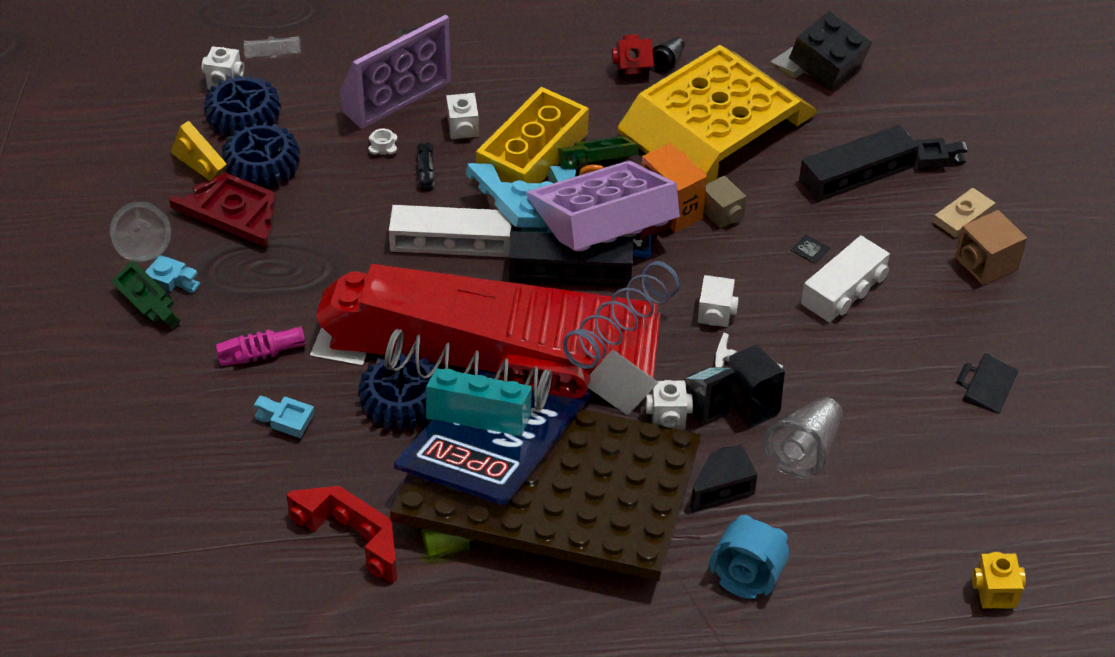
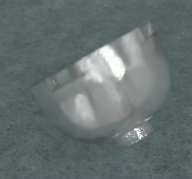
(151, 226)

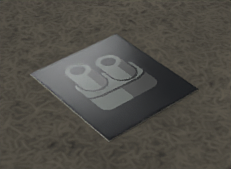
(810, 248)

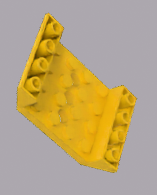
(708, 129)

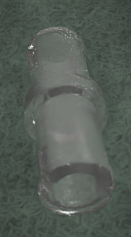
(272, 47)

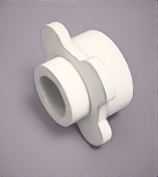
(382, 142)

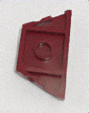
(231, 206)

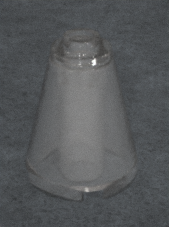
(804, 437)

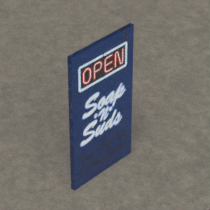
(488, 461)

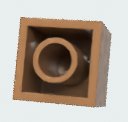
(990, 247)

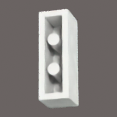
(845, 279)

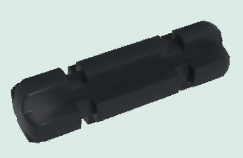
(425, 166)

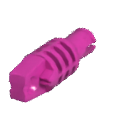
(242, 348)

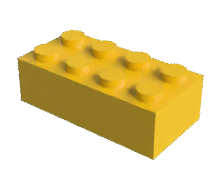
(531, 137)

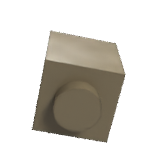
(724, 202)

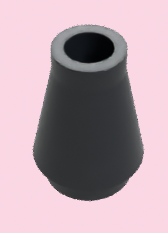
(667, 53)

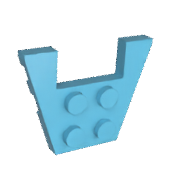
(512, 197)

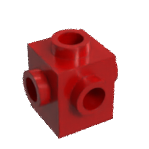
(642, 50)

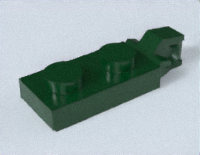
(597, 150)
(145, 294)

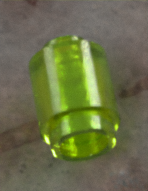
(443, 544)

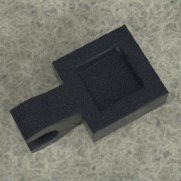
(937, 153)

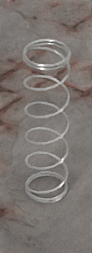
(540, 393)

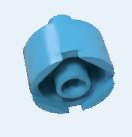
(750, 557)

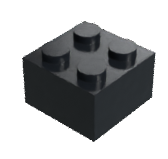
(830, 50)

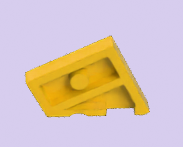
(197, 152)

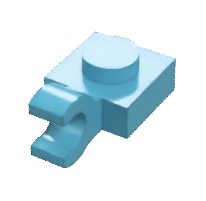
(172, 273)
(288, 416)

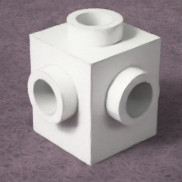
(221, 64)
(669, 404)

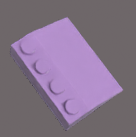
(397, 73)
(606, 204)

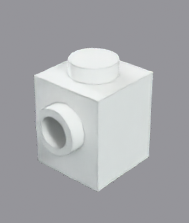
(462, 116)
(717, 301)

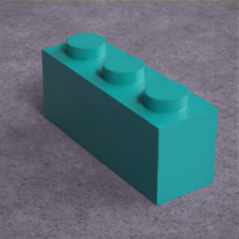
(478, 401)

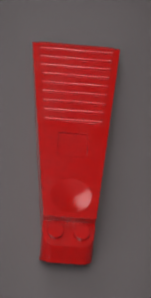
(479, 316)

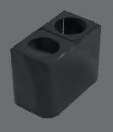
(756, 385)

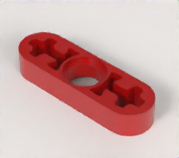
(566, 371)

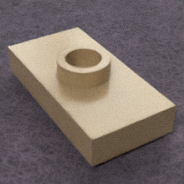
(963, 211)

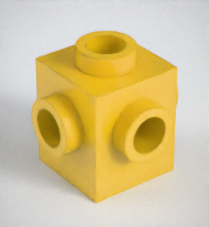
(999, 580)

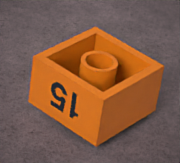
(690, 182)

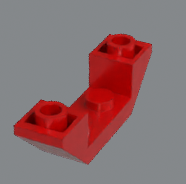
(317, 505)

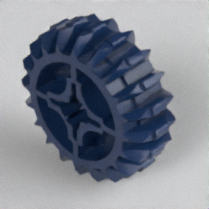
(241, 103)
(261, 154)
(382, 397)

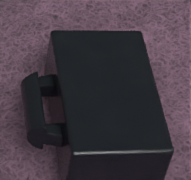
(989, 383)

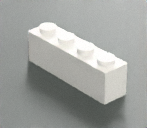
(449, 231)

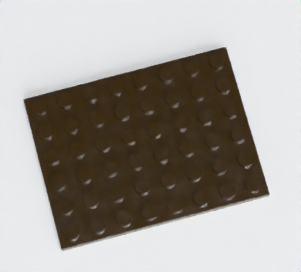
(594, 499)

